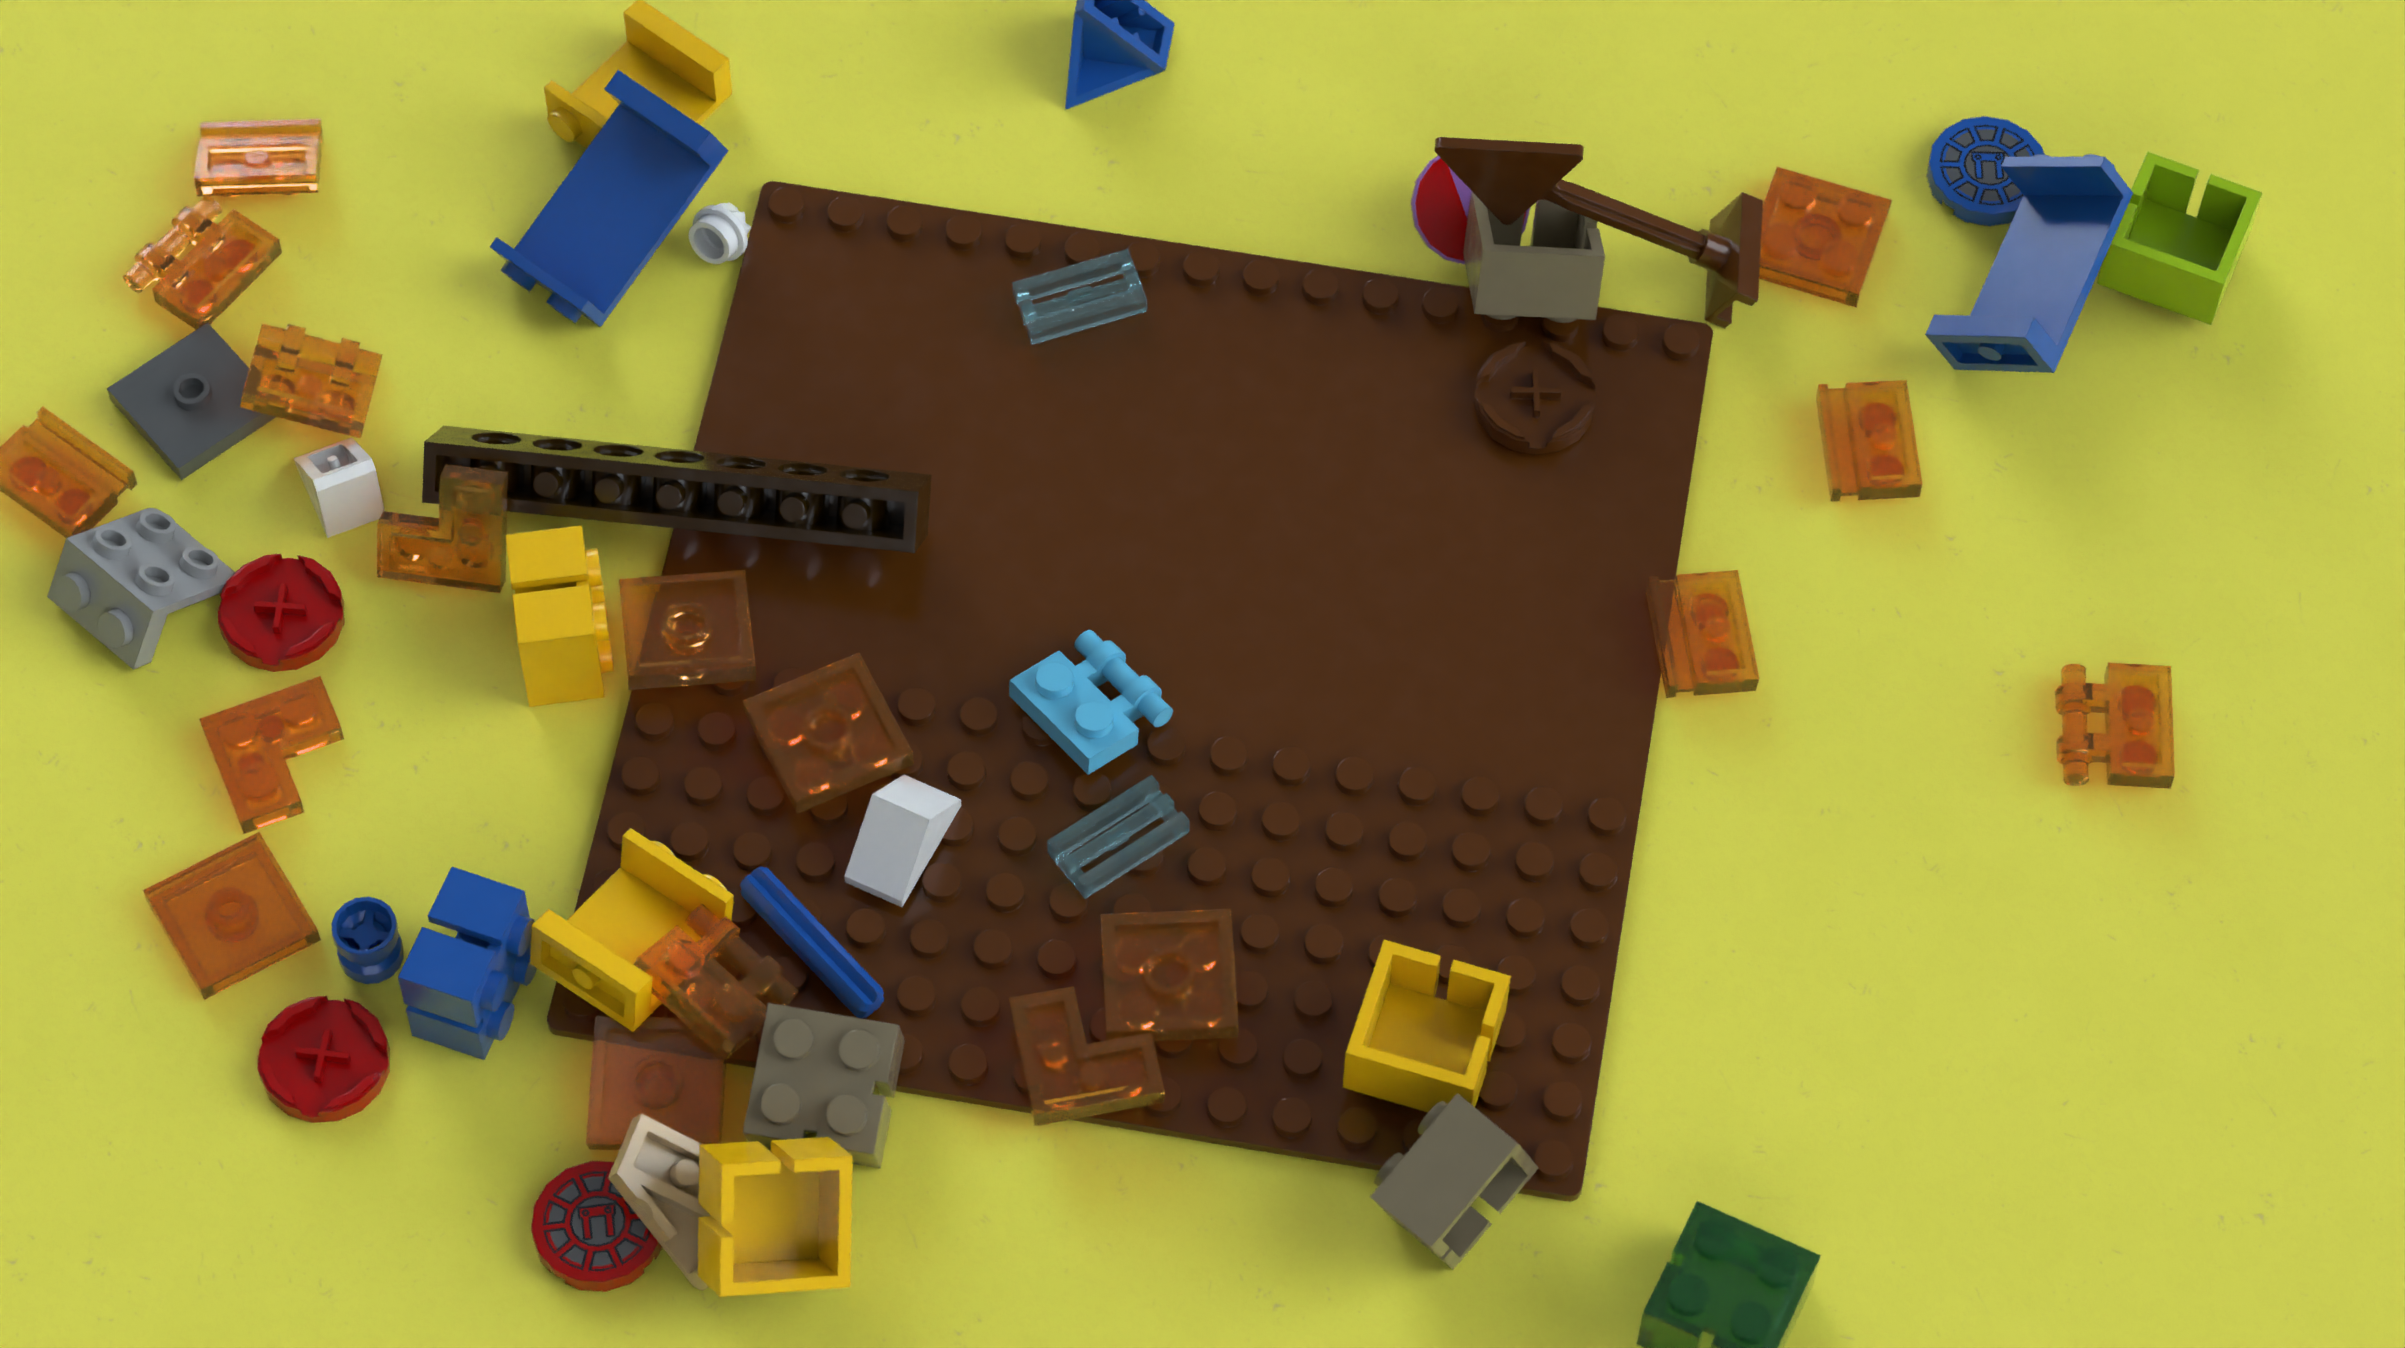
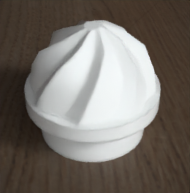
(719, 233)

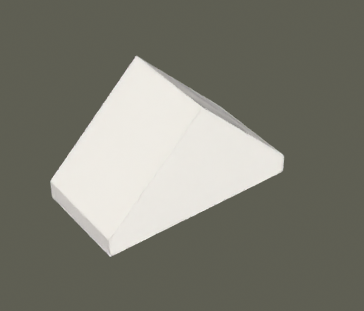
(341, 486)
(899, 837)

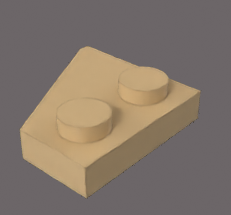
(661, 1184)

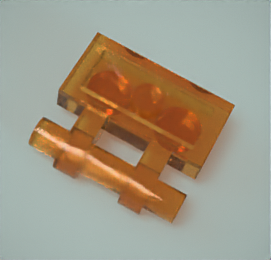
(213, 272)
(311, 379)
(2137, 725)
(703, 991)

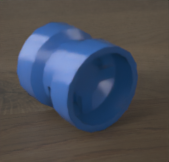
(358, 928)

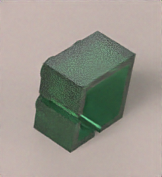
(1728, 1284)

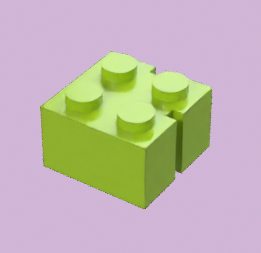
(2173, 255)

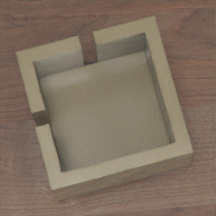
(1548, 279)
(821, 1077)
(1445, 1172)

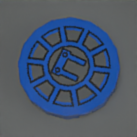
(1968, 169)

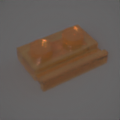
(258, 157)
(1869, 440)
(61, 475)
(1702, 633)

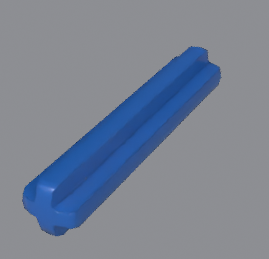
(812, 942)

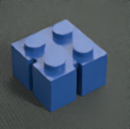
(466, 984)

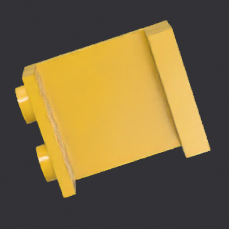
(660, 59)
(620, 921)

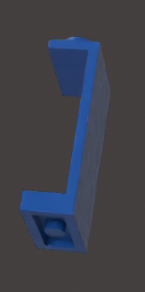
(614, 205)
(2041, 267)

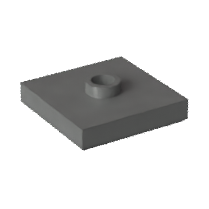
(189, 401)

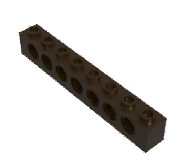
(691, 488)

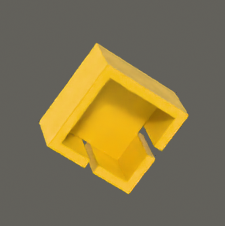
(559, 615)
(1419, 1045)
(775, 1216)

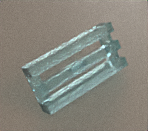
(1083, 306)
(1147, 791)

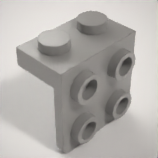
(130, 577)

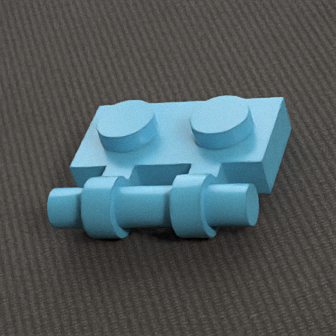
(1077, 714)

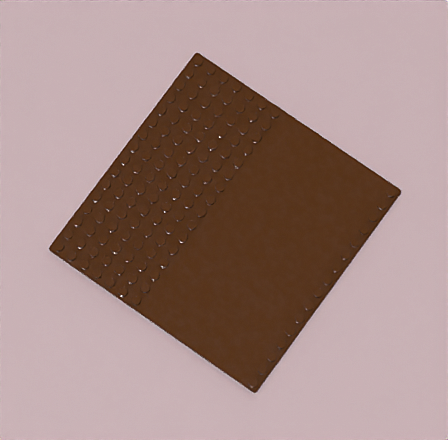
(1380, 636)

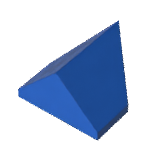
(1115, 47)

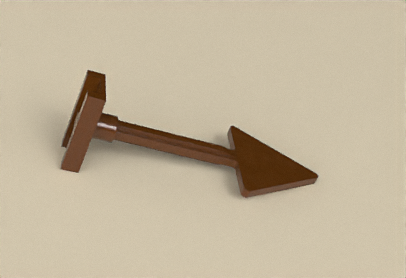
(1519, 173)

